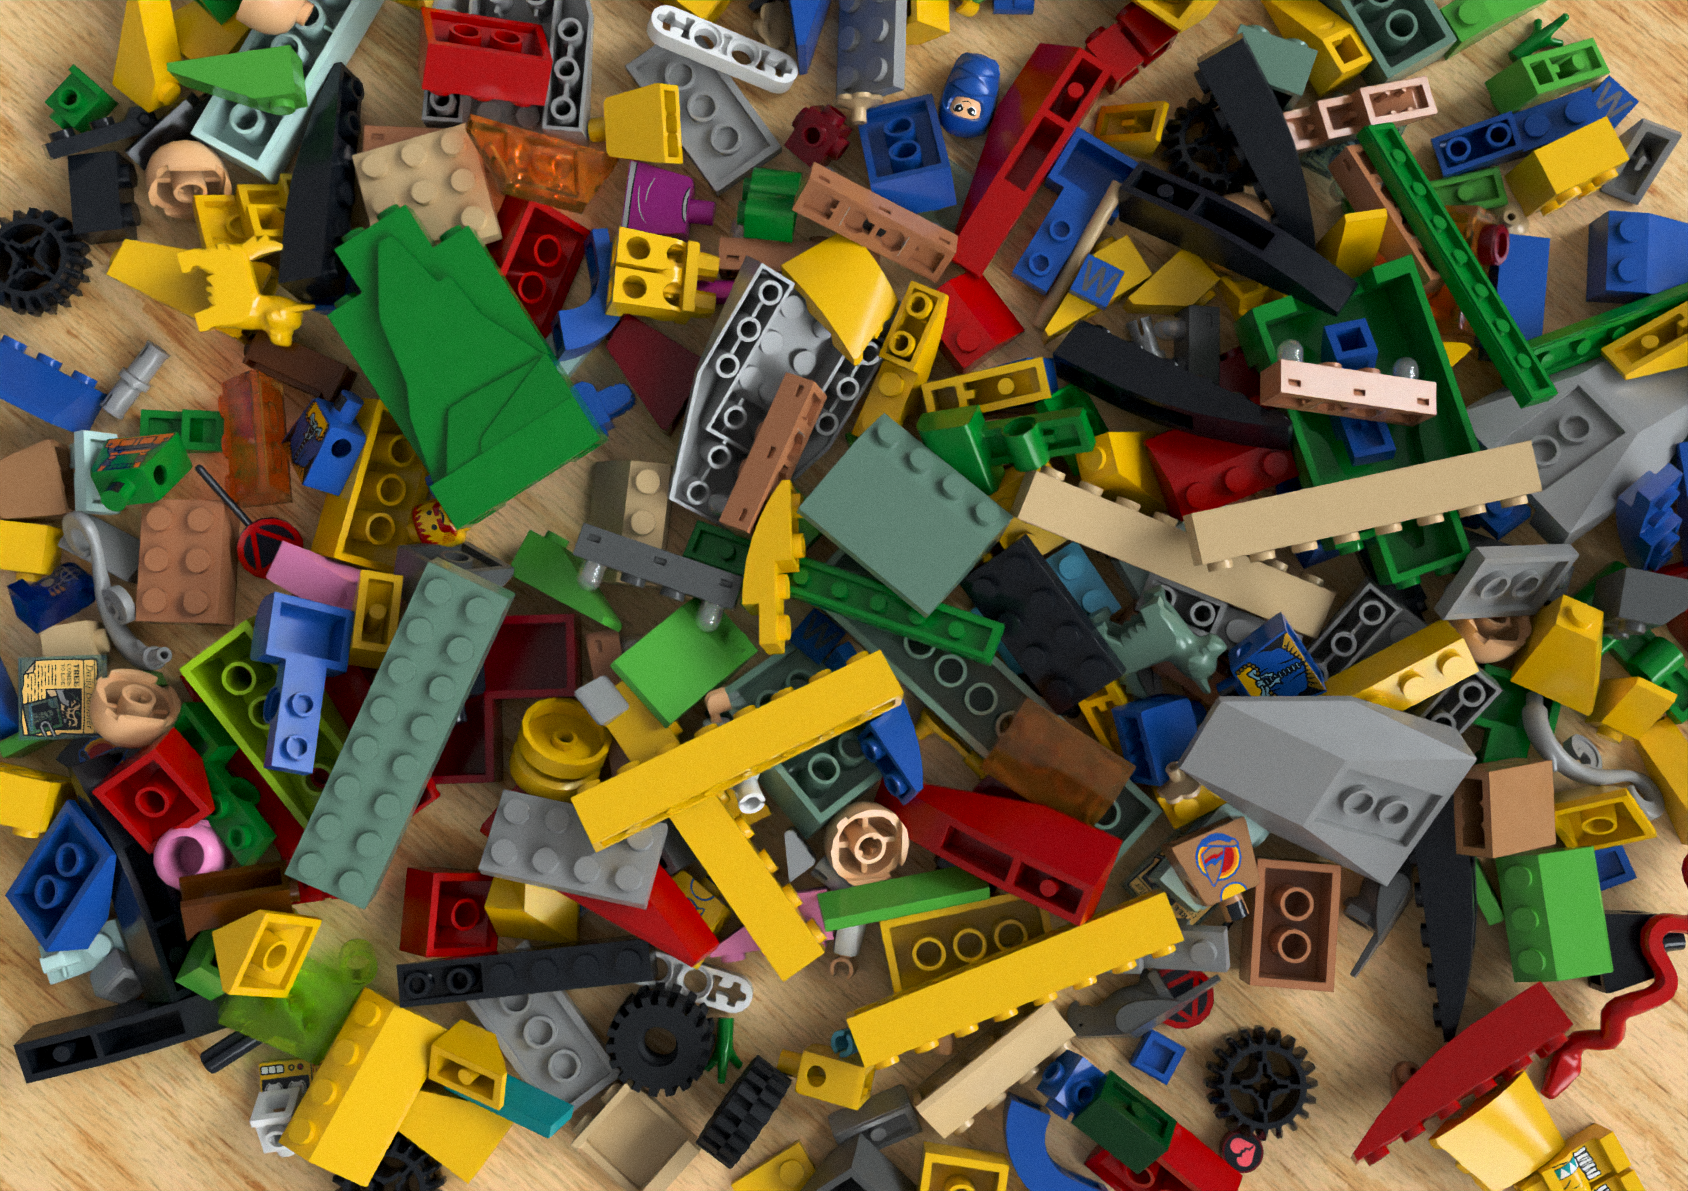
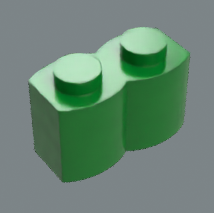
(768, 204)

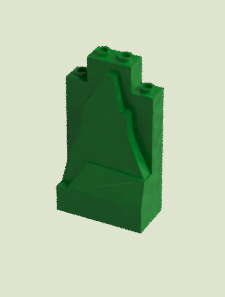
(1401, 326)
(458, 364)

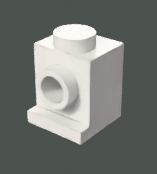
(272, 1124)

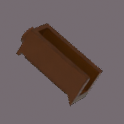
(298, 367)
(229, 894)

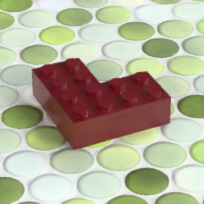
(526, 661)

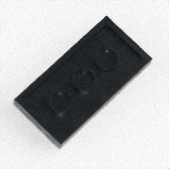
(1043, 625)

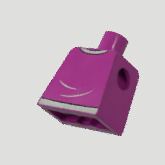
(663, 202)

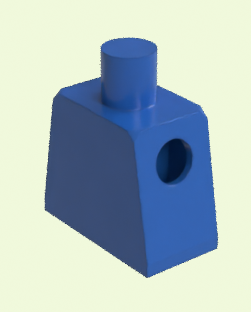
(1156, 733)

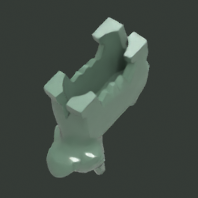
(1157, 637)

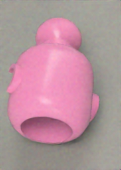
(190, 853)

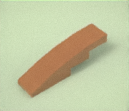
(1342, 117)

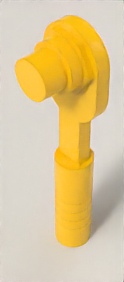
(929, 723)

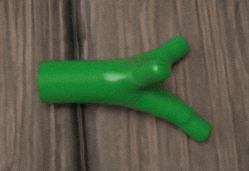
(1539, 38)
(724, 1049)

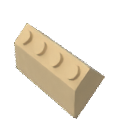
(990, 1066)

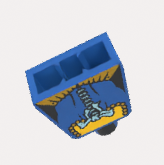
(326, 442)
(1272, 664)

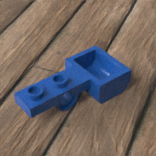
(1081, 181)
(306, 645)

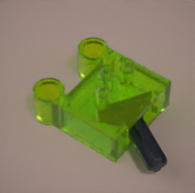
(301, 1022)

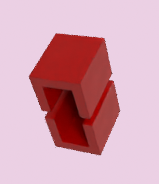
(1131, 42)

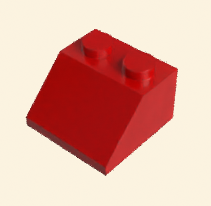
(974, 323)
(158, 789)
(446, 913)

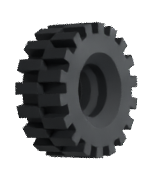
(667, 1011)
(744, 1112)

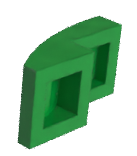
(198, 429)

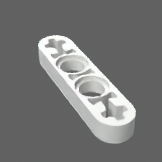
(724, 44)
(676, 974)

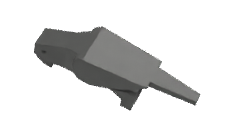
(1379, 909)
(1133, 1008)

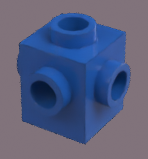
(1069, 1084)

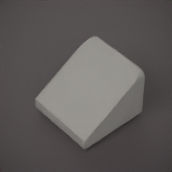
(602, 700)
(116, 978)

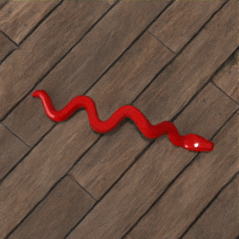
(1567, 1060)

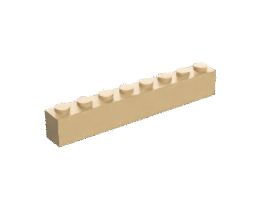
(1361, 504)
(1164, 550)

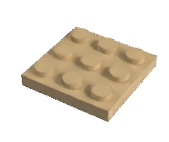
(435, 177)

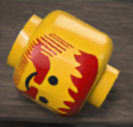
(433, 526)

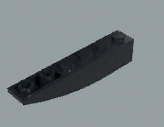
(1261, 132)
(322, 192)
(1230, 237)
(1163, 391)
(142, 900)
(1450, 909)
(527, 971)
(113, 1034)

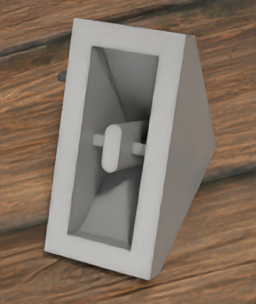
(1648, 149)

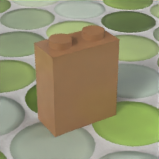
(1505, 808)

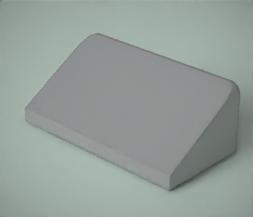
(119, 548)
(798, 853)
(881, 1119)

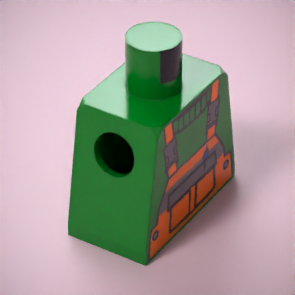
(139, 469)

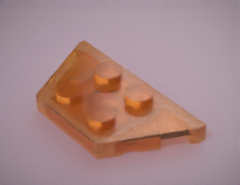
(540, 165)

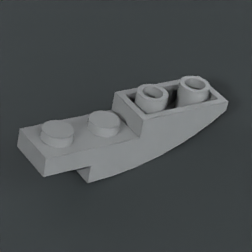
(1204, 613)
(1202, 950)

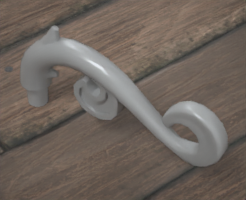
(112, 601)
(1590, 769)

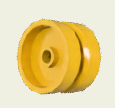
(558, 749)

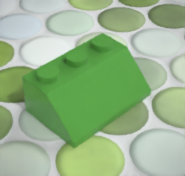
(1554, 914)

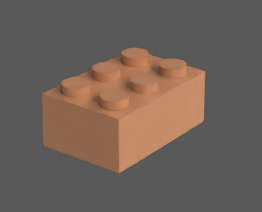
(187, 563)
(1291, 925)

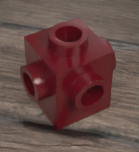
(819, 135)

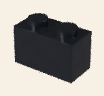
(103, 197)

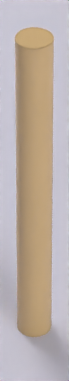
(1078, 256)

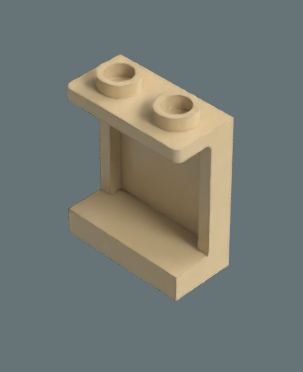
(636, 1139)

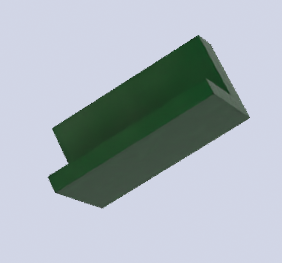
(1126, 1123)

